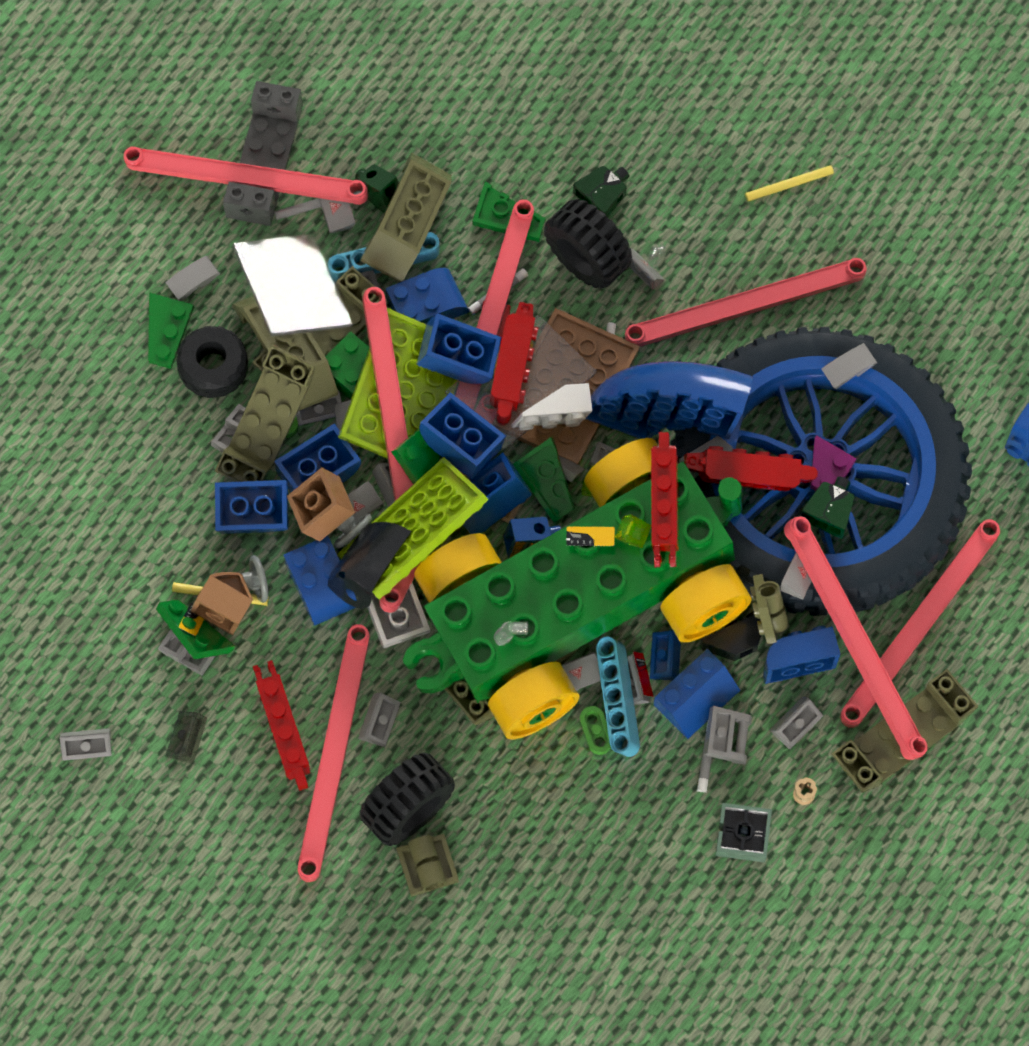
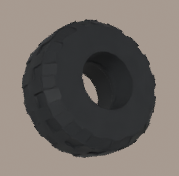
(216, 381)

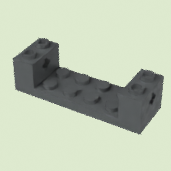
(266, 145)

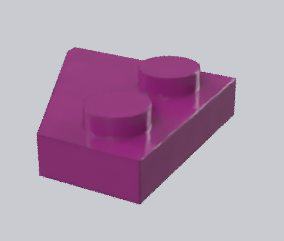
(830, 462)

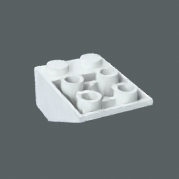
(565, 406)

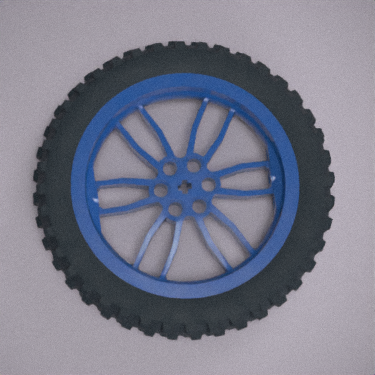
(932, 490)

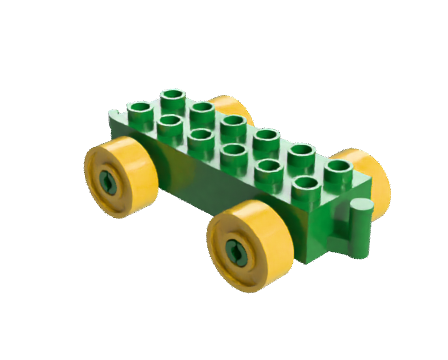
(574, 592)

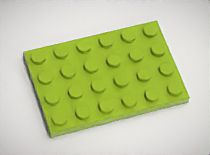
(419, 389)
(432, 512)

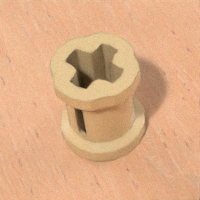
(800, 785)

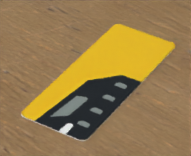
(590, 536)
(199, 620)

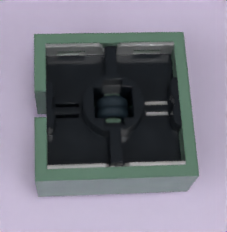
(743, 832)

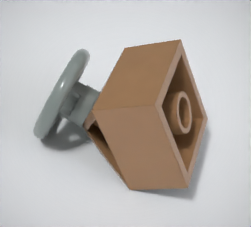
(323, 506)
(227, 596)

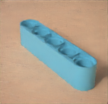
(351, 258)
(625, 705)

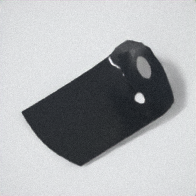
(367, 561)

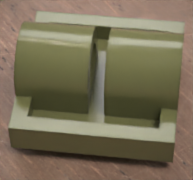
(768, 608)
(427, 864)

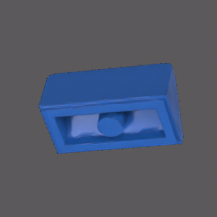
(665, 656)

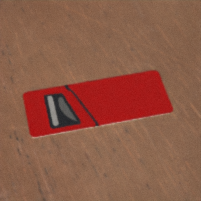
(643, 674)

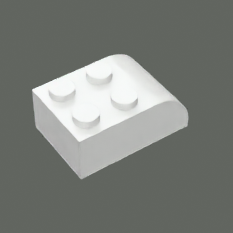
(402, 624)

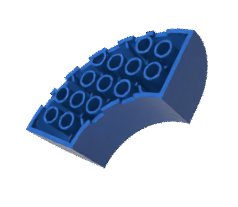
(673, 397)

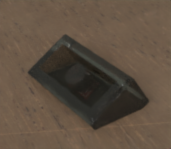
(186, 736)

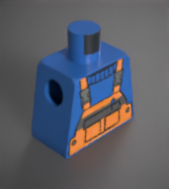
(526, 532)

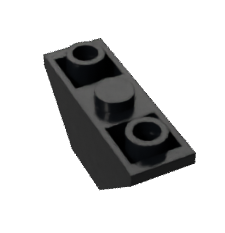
(735, 640)

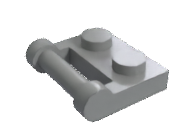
(720, 734)

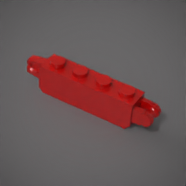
(512, 362)
(750, 470)
(664, 499)
(283, 726)

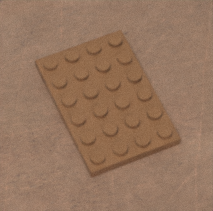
(608, 356)

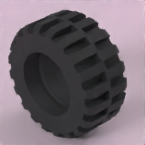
(588, 243)
(407, 799)

